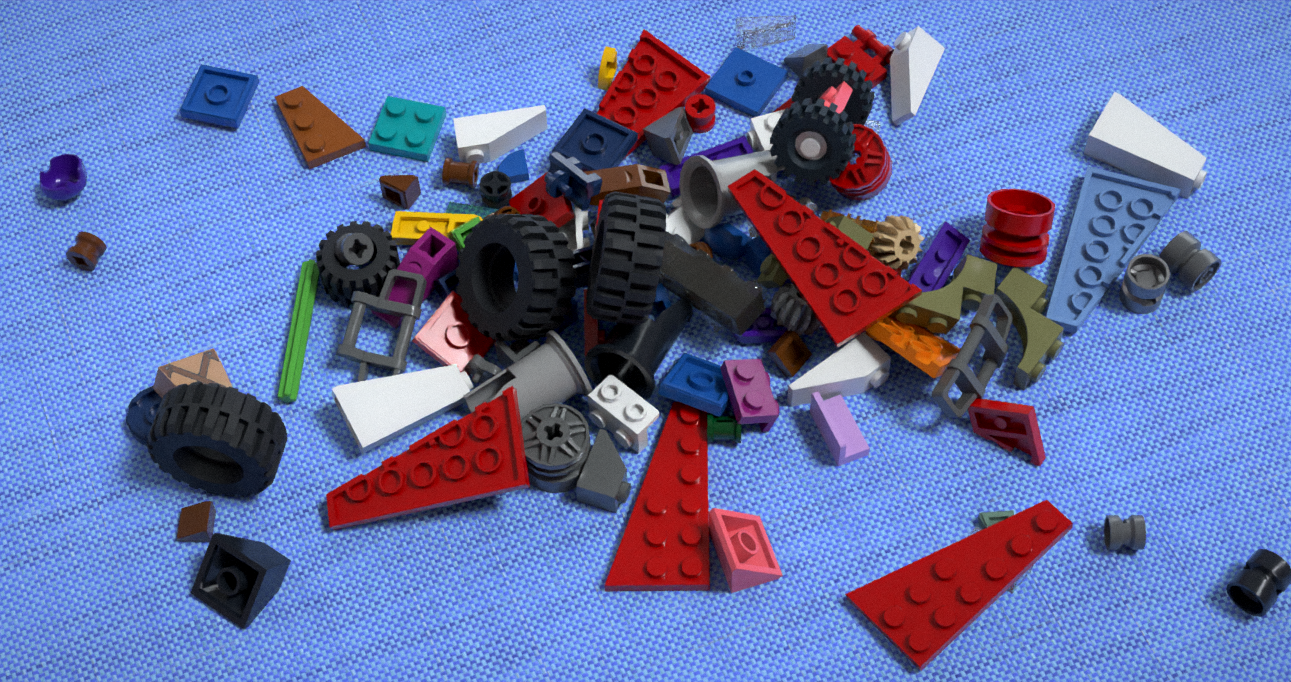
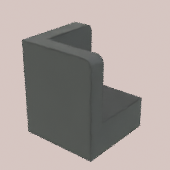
(517, 350)

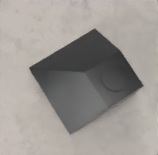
(239, 577)

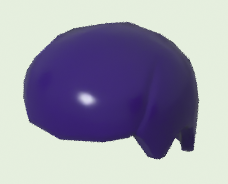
(64, 178)

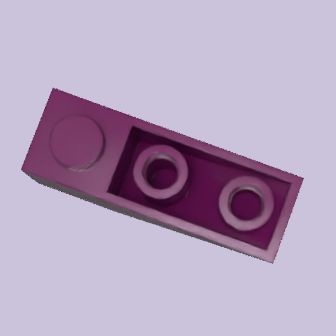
(429, 256)

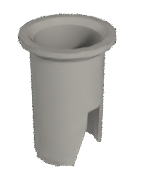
(706, 181)
(540, 378)

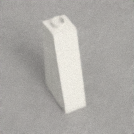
(1144, 147)
(395, 404)

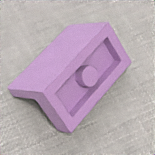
(838, 428)

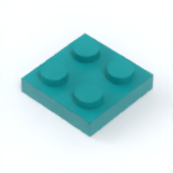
(407, 128)

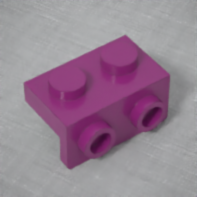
(750, 392)

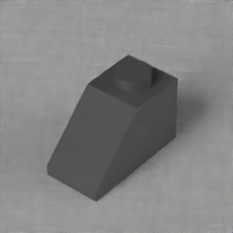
(603, 476)

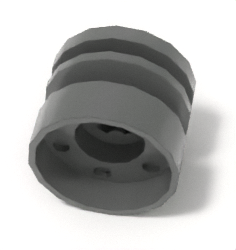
(555, 446)

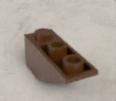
(634, 180)

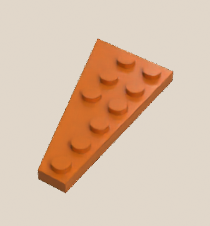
(915, 344)

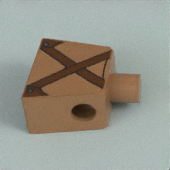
(201, 367)

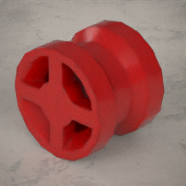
(705, 119)

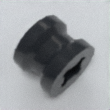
(489, 187)

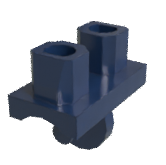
(568, 179)

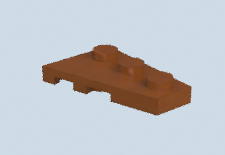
(316, 128)

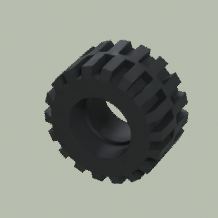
(341, 281)

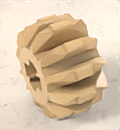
(897, 242)

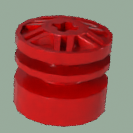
(871, 169)
(1017, 227)

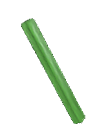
(299, 332)

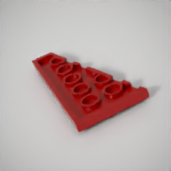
(650, 86)
(829, 269)
(449, 466)
(669, 525)
(945, 592)

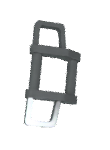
(382, 305)
(958, 371)

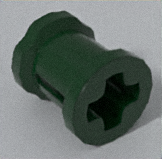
(723, 428)

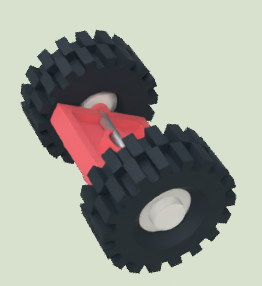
(816, 132)

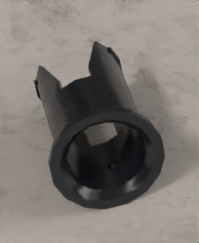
(638, 351)

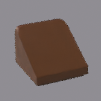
(400, 189)
(197, 522)

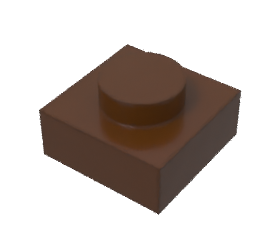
(789, 353)

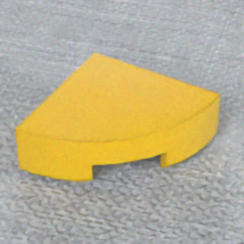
(607, 68)

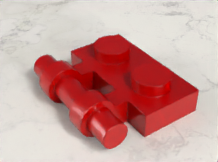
(855, 52)

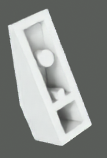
(911, 71)
(496, 133)
(845, 372)

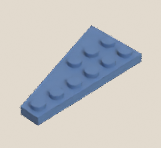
(1106, 232)

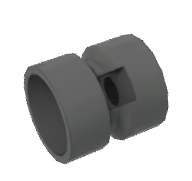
(1194, 265)

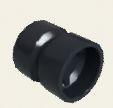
(1260, 582)

